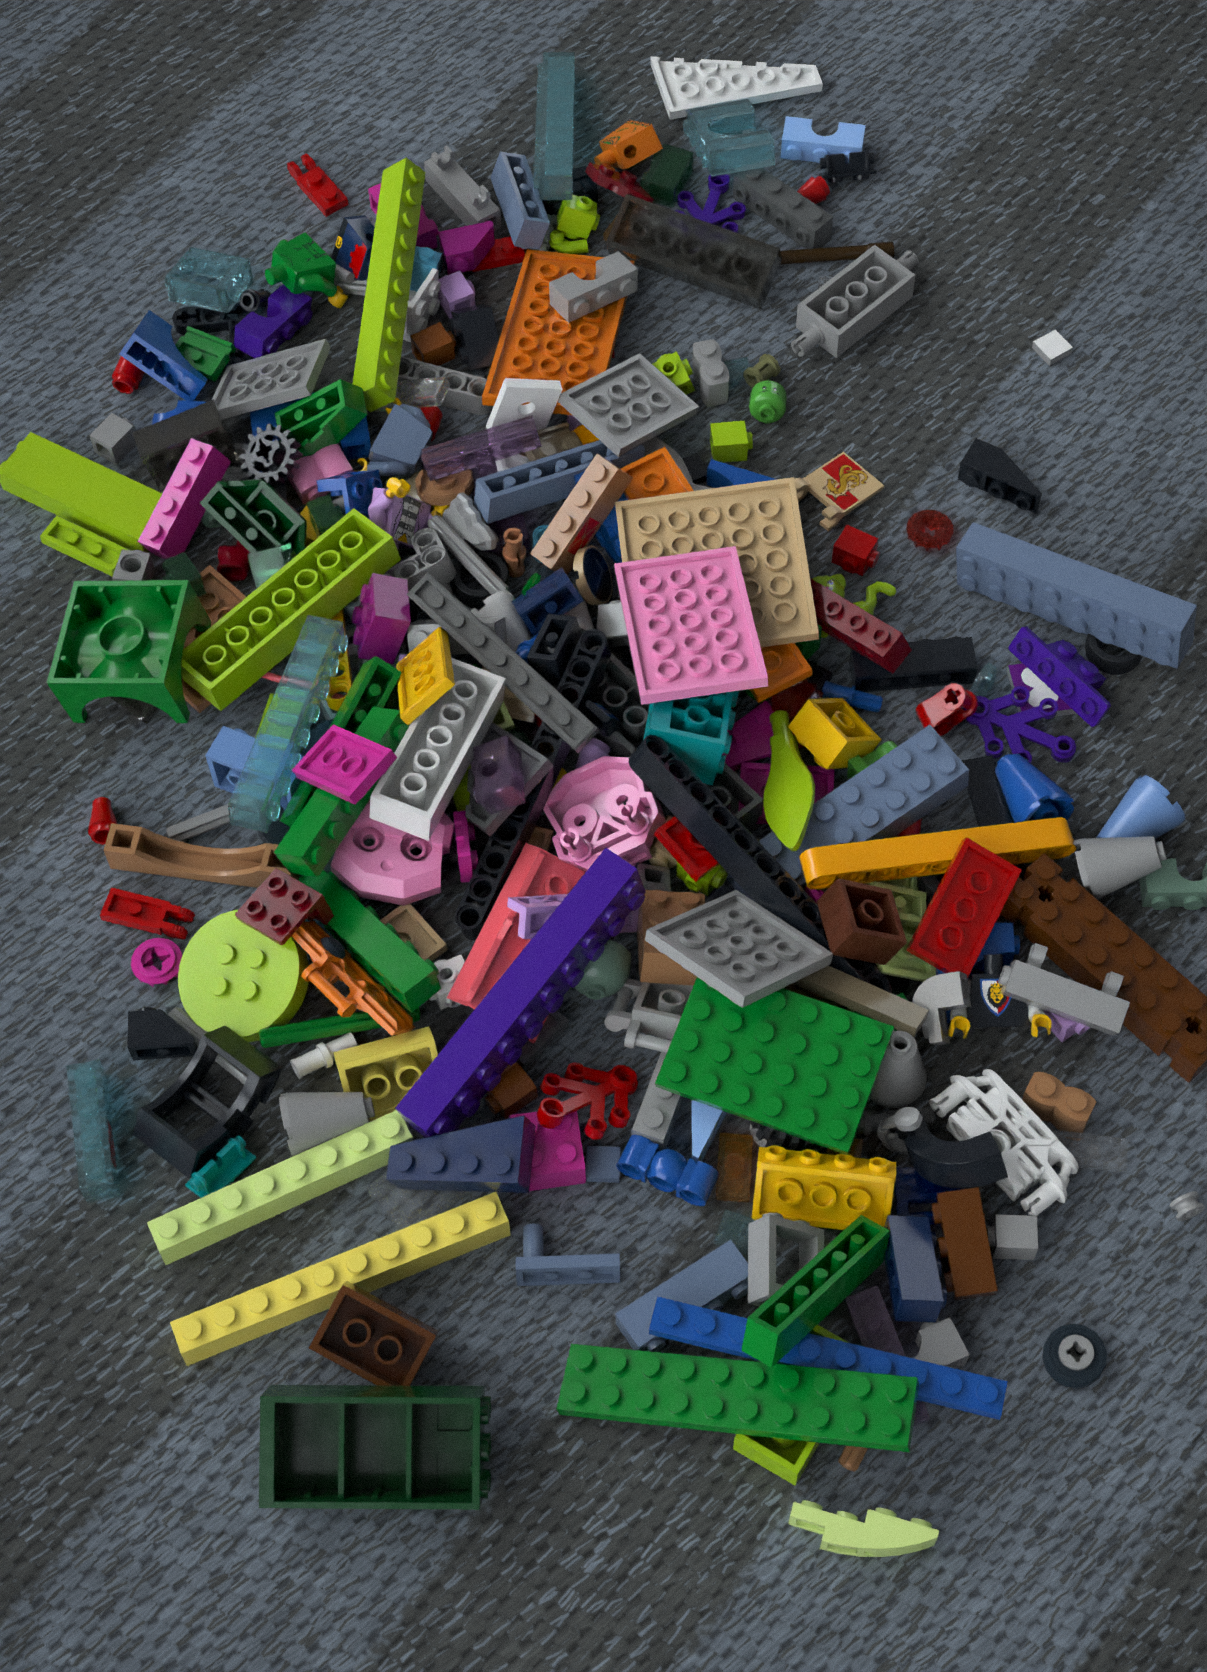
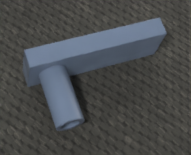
(537, 1269)

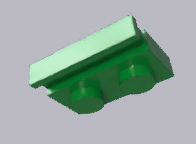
(205, 352)

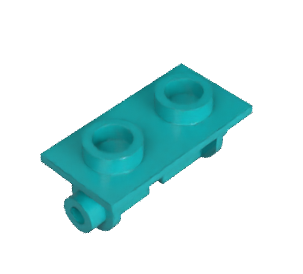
(216, 1175)

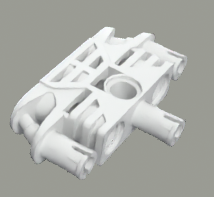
(1014, 1127)

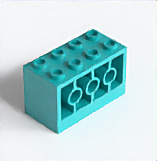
(696, 730)

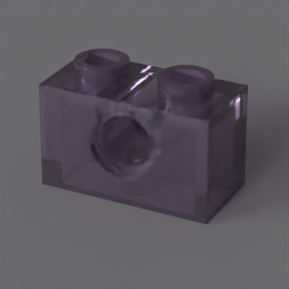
(498, 775)

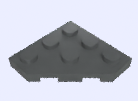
(534, 767)

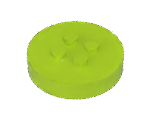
(240, 978)

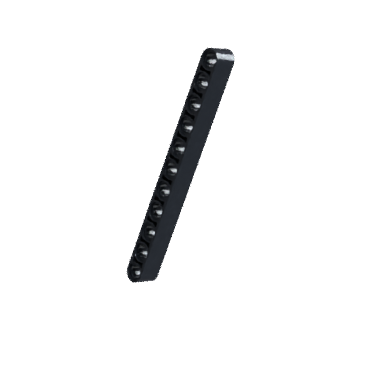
(524, 824)
(737, 849)

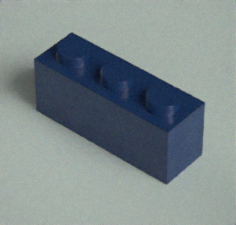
(913, 1270)

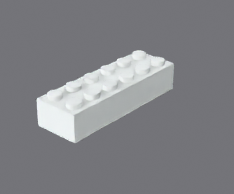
(437, 752)

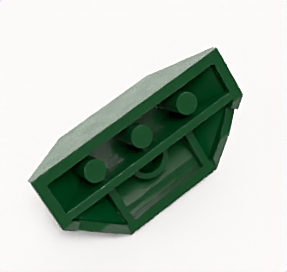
(256, 515)

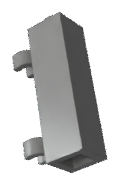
(460, 191)
(1063, 996)

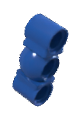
(667, 1170)

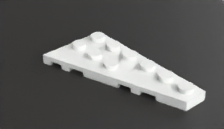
(723, 81)

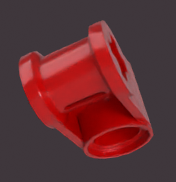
(945, 708)

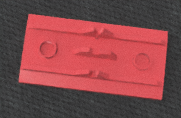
(498, 941)

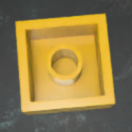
(833, 732)

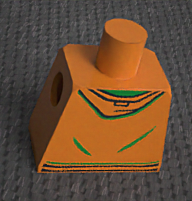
(628, 145)

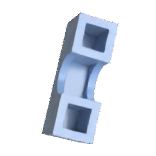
(803, 144)

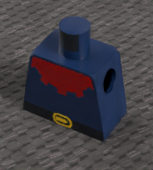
(354, 246)

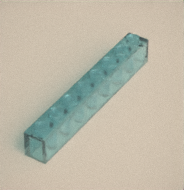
(555, 126)
(287, 724)

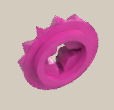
(143, 958)

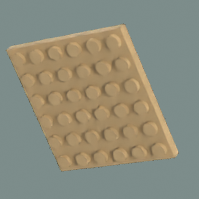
(768, 538)

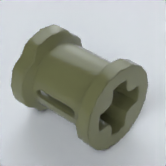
(762, 370)

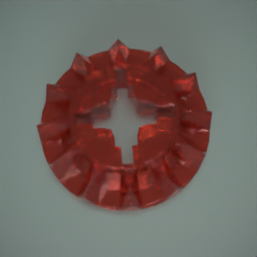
(934, 521)

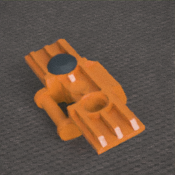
(334, 962)

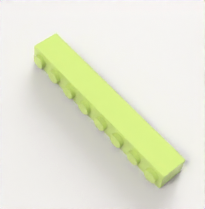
(277, 1188)

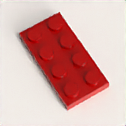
(964, 909)

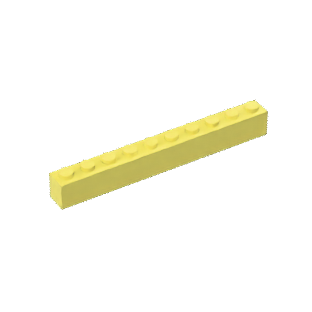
(316, 1286)

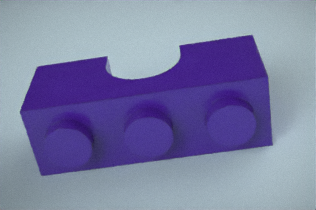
(285, 315)

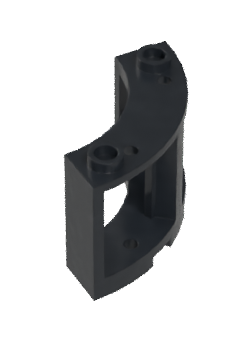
(231, 1121)

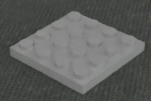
(738, 948)

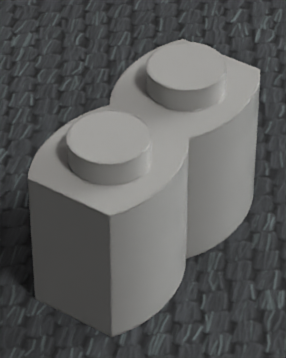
(710, 372)

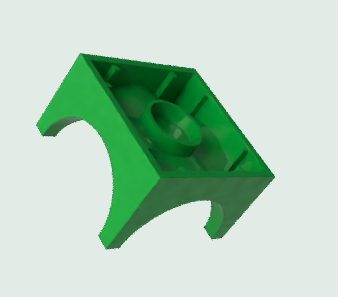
(125, 644)

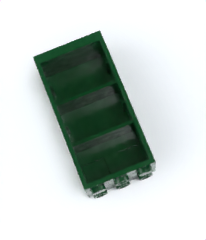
(374, 1447)

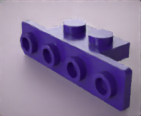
(1064, 673)

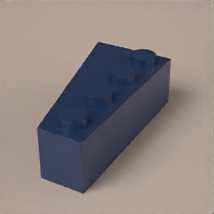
(470, 1159)

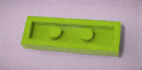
(82, 545)

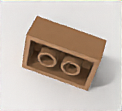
(657, 908)

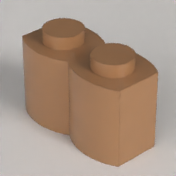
(1061, 1105)

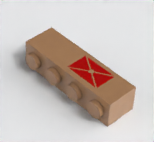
(581, 514)

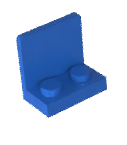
(354, 486)

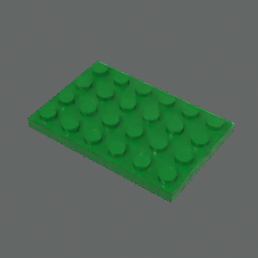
(778, 1062)

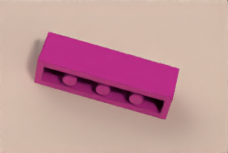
(179, 505)

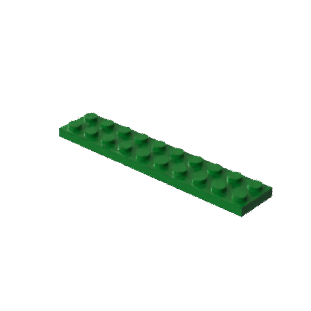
(740, 1397)

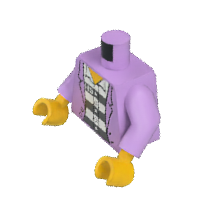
(400, 513)

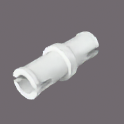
(322, 1055)

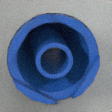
(1030, 792)

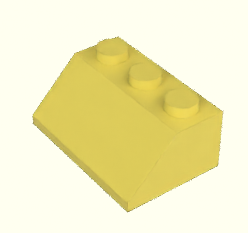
(386, 1067)

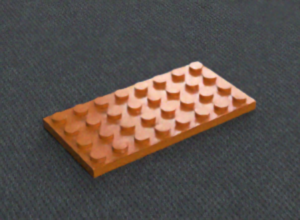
(540, 341)

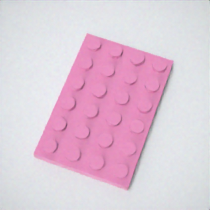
(690, 625)

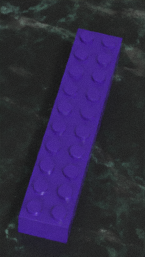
(523, 997)

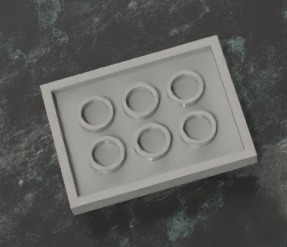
(270, 379)
(628, 404)

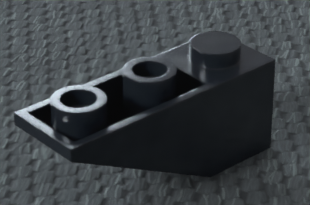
(997, 474)

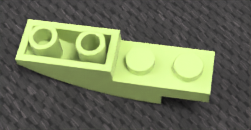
(878, 1536)

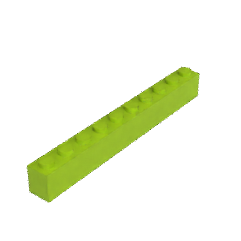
(389, 283)

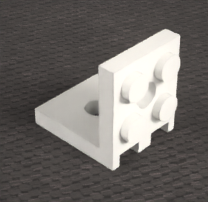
(507, 408)

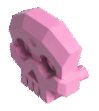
(597, 796)
(388, 867)

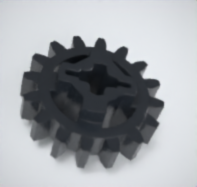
(271, 455)

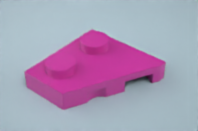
(466, 858)

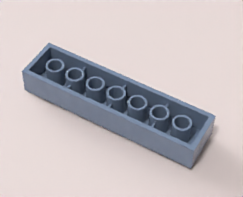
(1076, 595)
(878, 800)

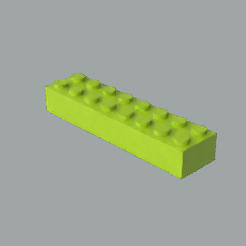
(270, 619)

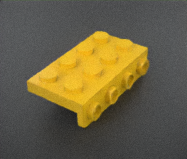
(822, 1187)

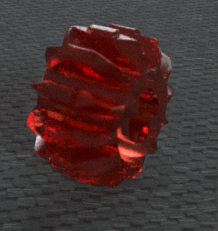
(795, 697)

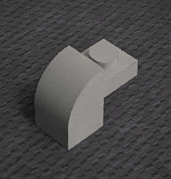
(940, 995)

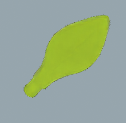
(789, 786)

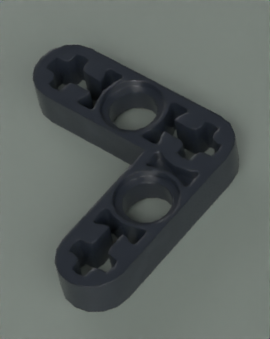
(222, 324)

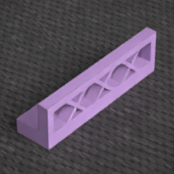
(537, 909)

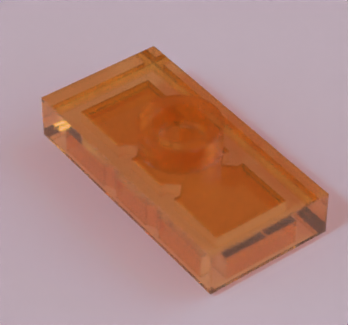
(734, 1167)

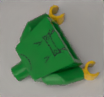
(304, 268)

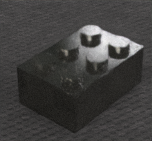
(165, 441)

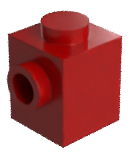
(855, 551)

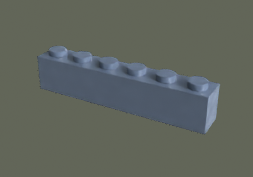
(540, 480)

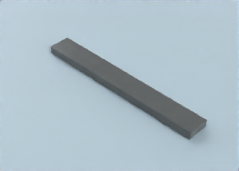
(504, 662)

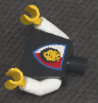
(992, 1008)

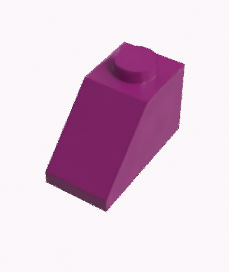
(466, 246)

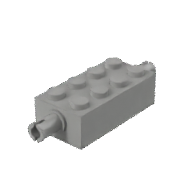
(854, 301)

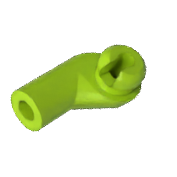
(563, 245)

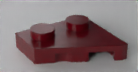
(620, 183)

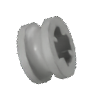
(1187, 1206)

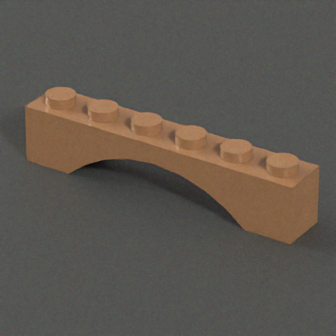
(150, 853)

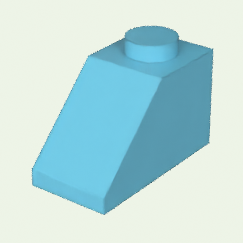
(424, 261)

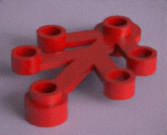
(619, 1080)

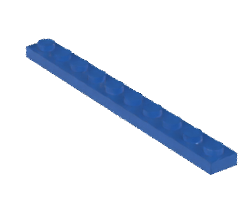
(937, 1383)

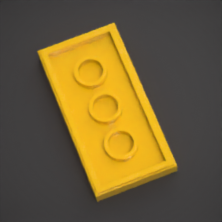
(424, 675)

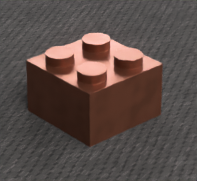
(861, 921)

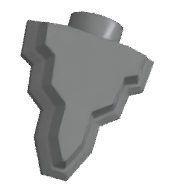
(469, 523)

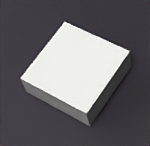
(1052, 347)

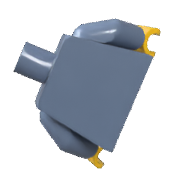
(399, 441)

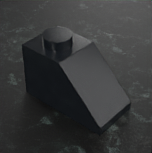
(157, 1036)

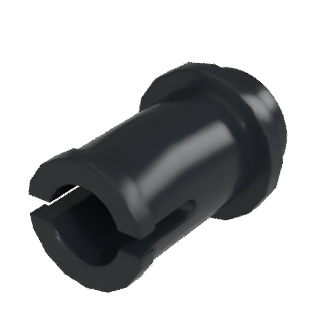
(252, 299)

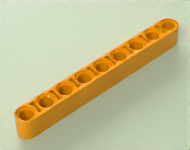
(932, 852)

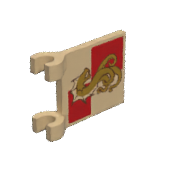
(839, 486)

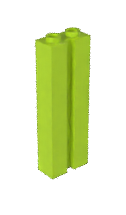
(79, 490)

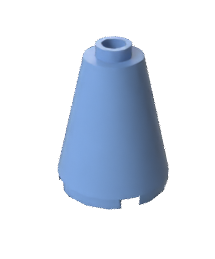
(1143, 812)

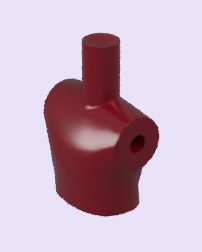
(233, 562)

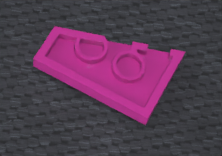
(751, 737)

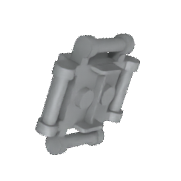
(654, 1013)

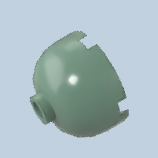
(607, 973)

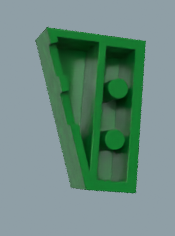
(324, 416)

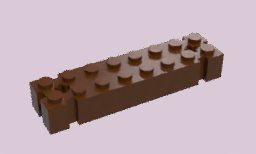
(1091, 942)

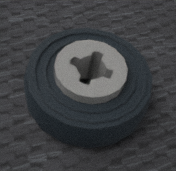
(1070, 1368)

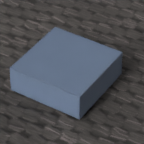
(602, 1163)

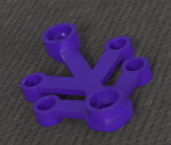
(717, 185)
(1015, 726)

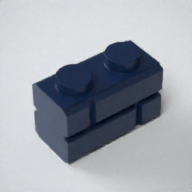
(550, 596)

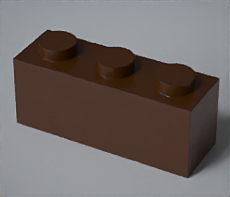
(964, 1244)

